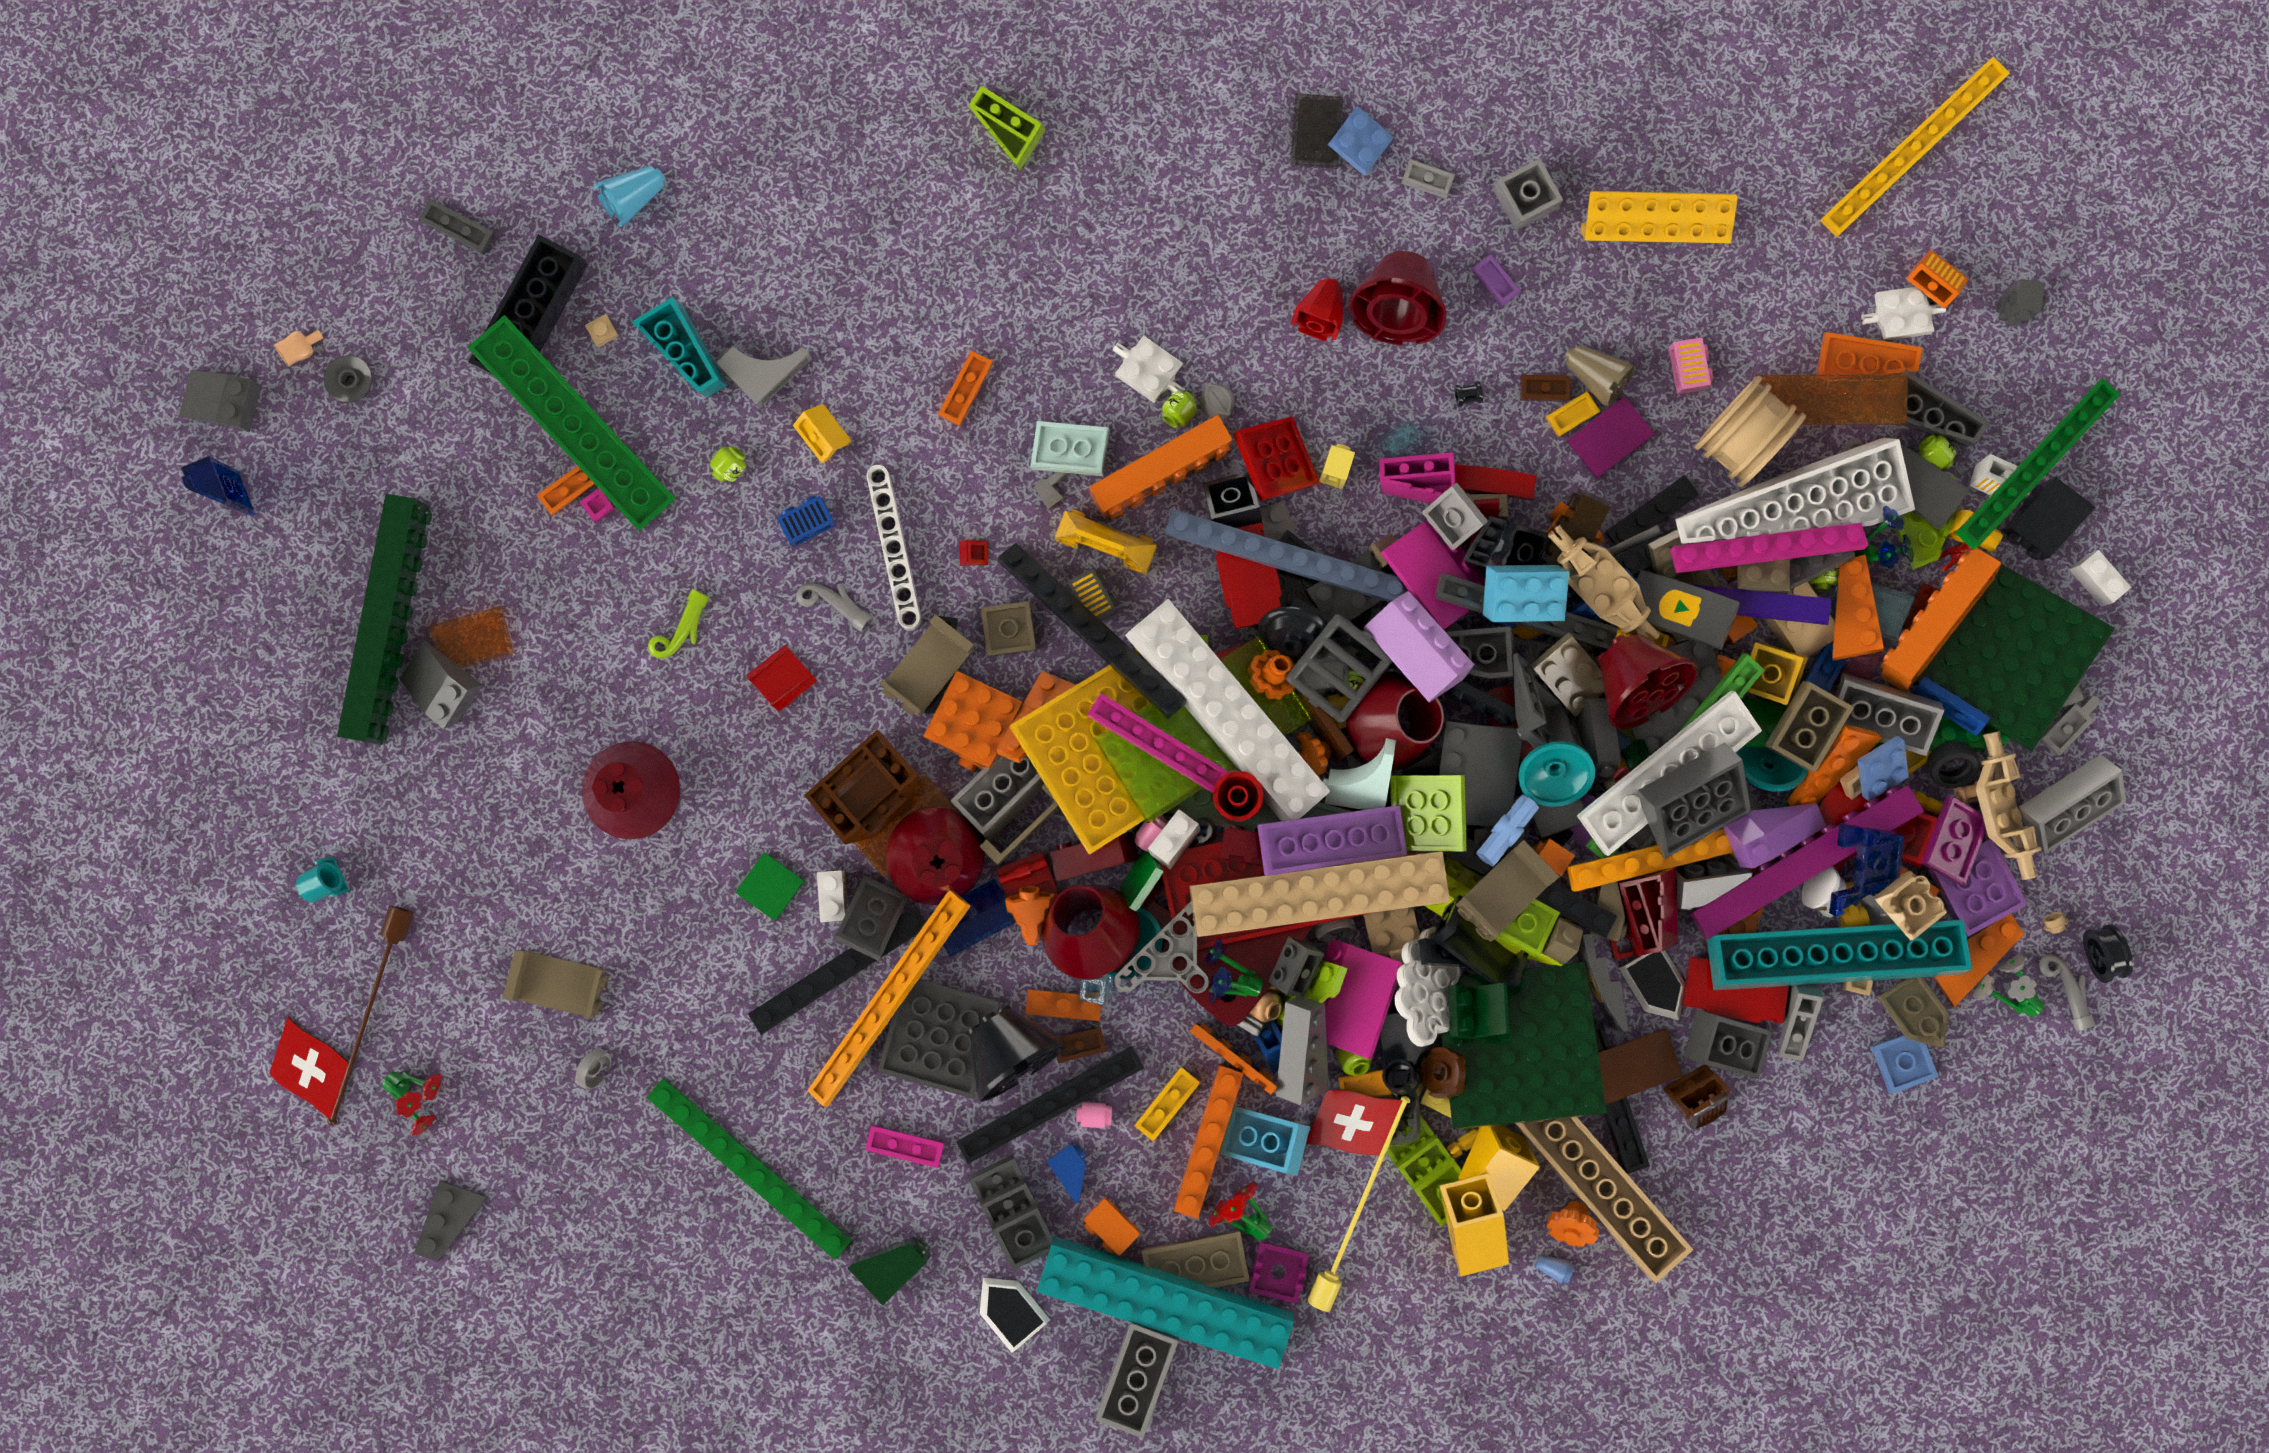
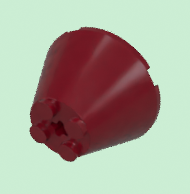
(1642, 679)
(649, 788)
(928, 834)

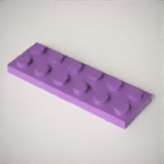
(1332, 840)

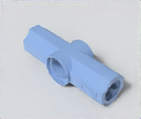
(1507, 830)

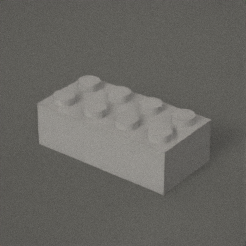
(1136, 1379)

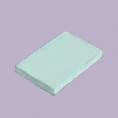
(1070, 448)

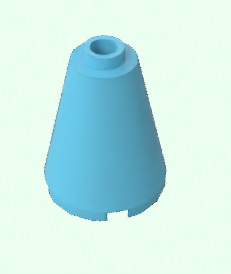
(629, 192)

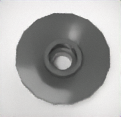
(340, 371)

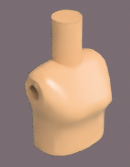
(297, 346)

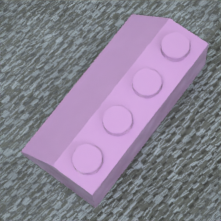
(1419, 646)

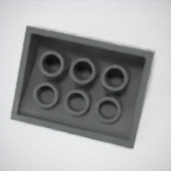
(1490, 764)
(1696, 799)

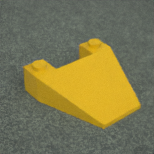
(1077, 530)

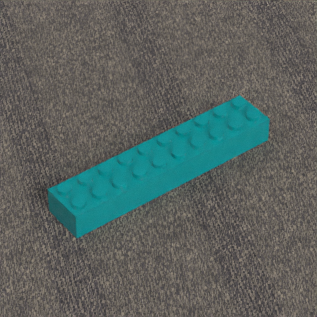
(1837, 955)
(1166, 1302)

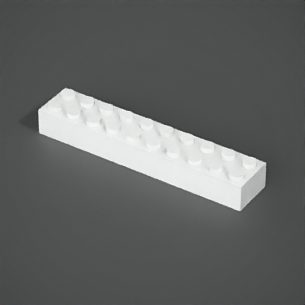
(1227, 712)

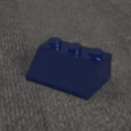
(218, 483)
(982, 920)

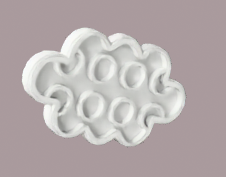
(1424, 993)

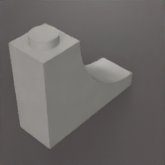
(761, 378)

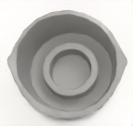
(1217, 400)
(1345, 925)
(590, 1067)

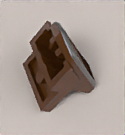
(1699, 1096)

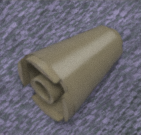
(1600, 372)

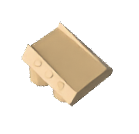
(1911, 904)

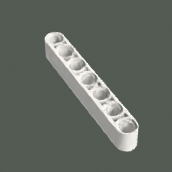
(889, 537)

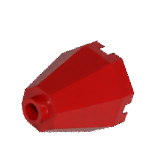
(1321, 311)

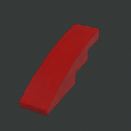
(1495, 481)

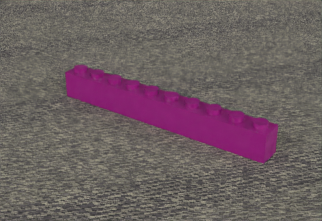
(1803, 863)

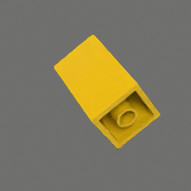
(1475, 1224)

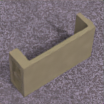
(927, 667)
(999, 857)
(1506, 891)
(556, 983)

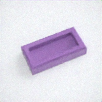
(1496, 280)

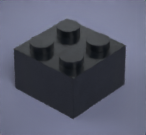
(1233, 501)

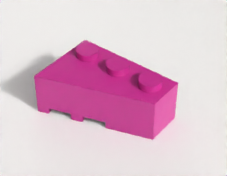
(1417, 477)

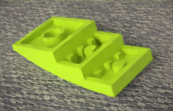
(1425, 1168)

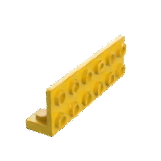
(1660, 217)

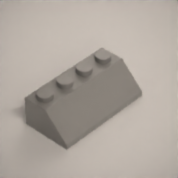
(1891, 712)
(998, 794)
(2074, 802)

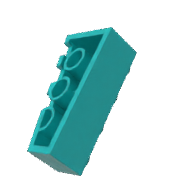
(681, 343)

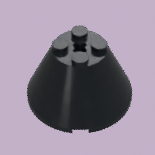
(1007, 1049)

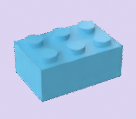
(1525, 593)

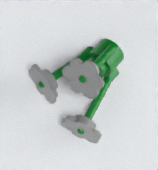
(2022, 989)

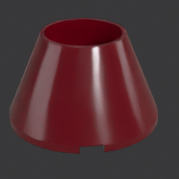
(1399, 301)
(1378, 719)
(1101, 949)

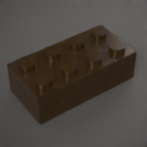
(1582, 519)

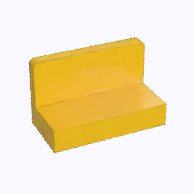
(821, 432)

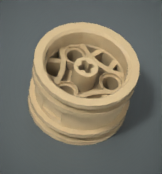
(1750, 431)

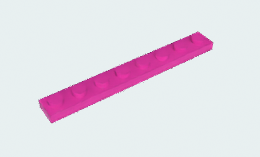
(1768, 547)

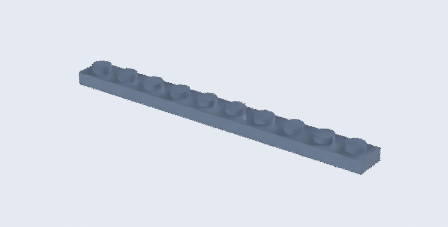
(1284, 556)

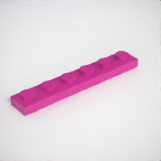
(1156, 742)

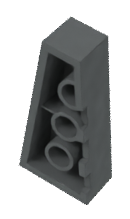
(1940, 415)

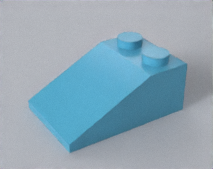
(1265, 1140)

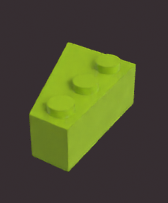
(1008, 125)

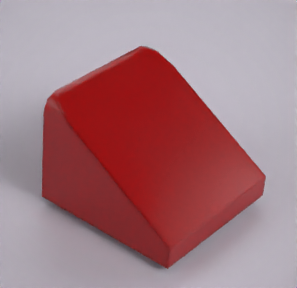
(973, 552)

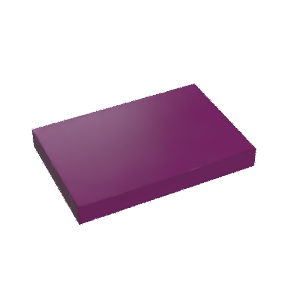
(1610, 437)
(1955, 841)

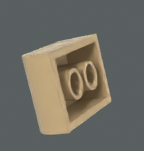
(1799, 636)

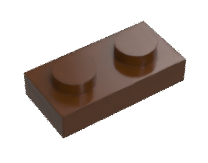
(1545, 388)
(1082, 1044)

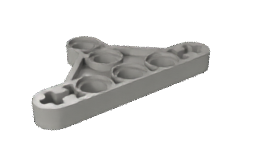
(1161, 966)

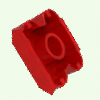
(781, 678)

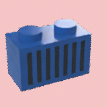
(806, 520)

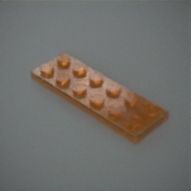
(1844, 398)

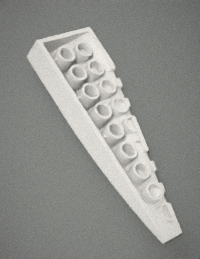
(1823, 494)

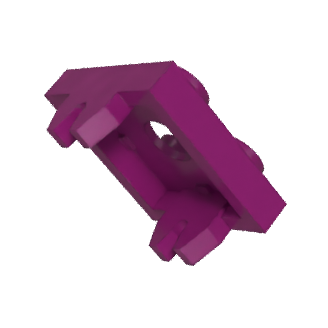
(1291, 1284)

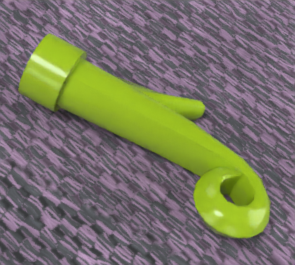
(687, 625)

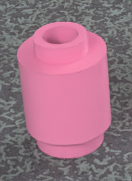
(1149, 832)
(1094, 1115)

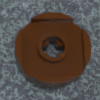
(1455, 1073)

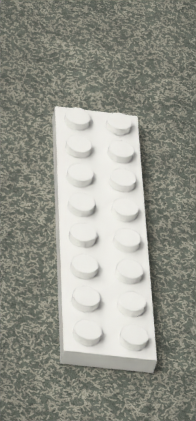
(1618, 811)

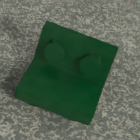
(1478, 1011)

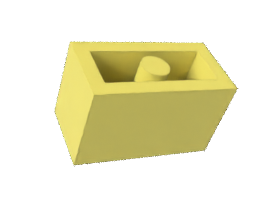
(1337, 466)

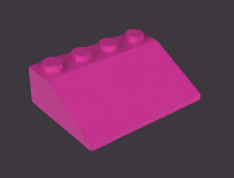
(1419, 561)
(1362, 1004)

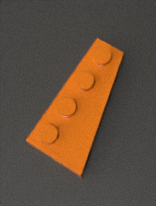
(1985, 950)

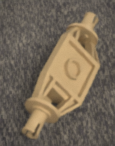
(1604, 584)
(2000, 806)
(1391, 930)

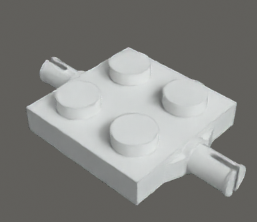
(1903, 313)
(1148, 369)

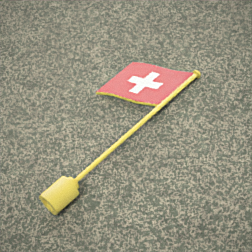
(1356, 1126)

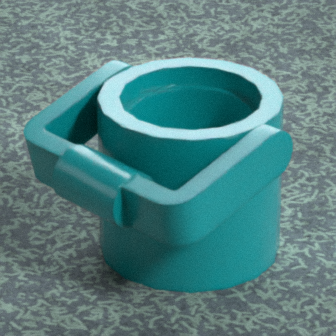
(322, 881)

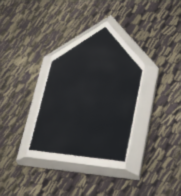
(1655, 984)
(1011, 1311)

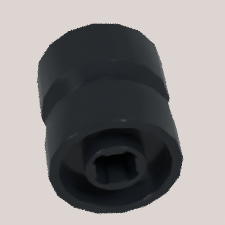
(1402, 1079)

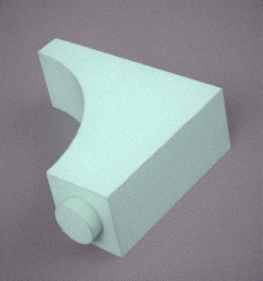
(1365, 785)

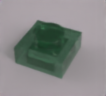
(1635, 753)

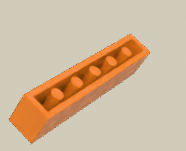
(1208, 1141)

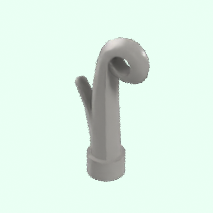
(839, 602)
(2075, 992)

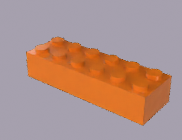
(1161, 467)
(1942, 616)

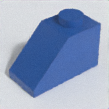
(1270, 1044)
(1070, 1168)

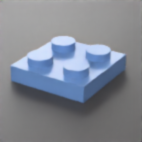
(1360, 140)
(1883, 768)
(1903, 1063)

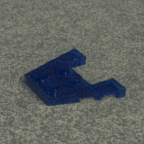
(1875, 867)

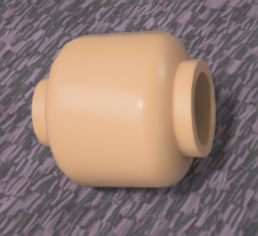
(1267, 1008)

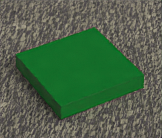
(1141, 880)
(769, 886)

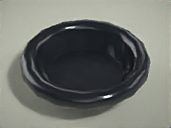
(1291, 630)

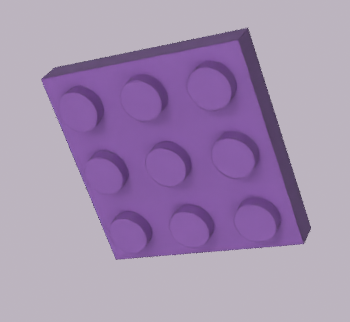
(1988, 892)

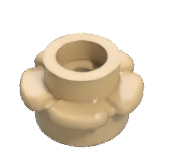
(2056, 925)

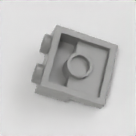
(1454, 516)

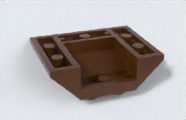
(865, 790)

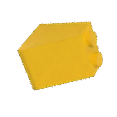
(1506, 1159)

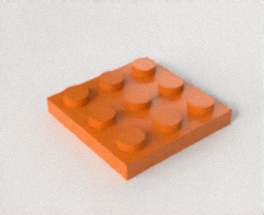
(972, 719)

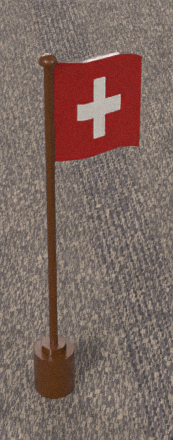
(312, 1066)

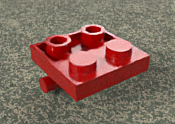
(1027, 872)

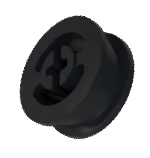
(2108, 953)

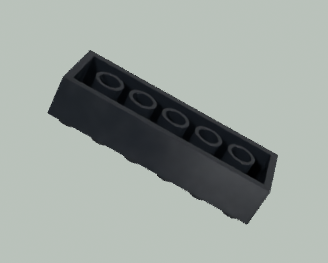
(539, 292)

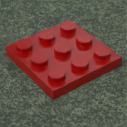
(1276, 458)

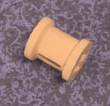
(1966, 794)

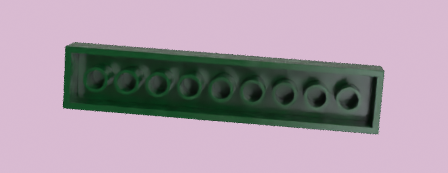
(384, 620)

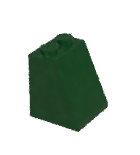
(890, 1267)

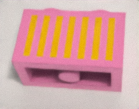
(1690, 365)

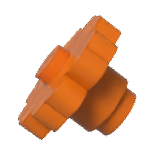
(1270, 674)
(1314, 752)
(1573, 1225)

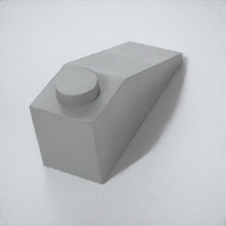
(1799, 1020)

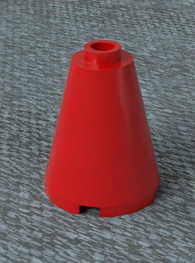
(1235, 787)

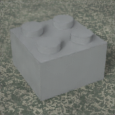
(1527, 194)

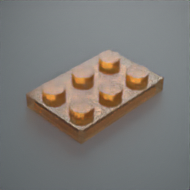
(474, 637)

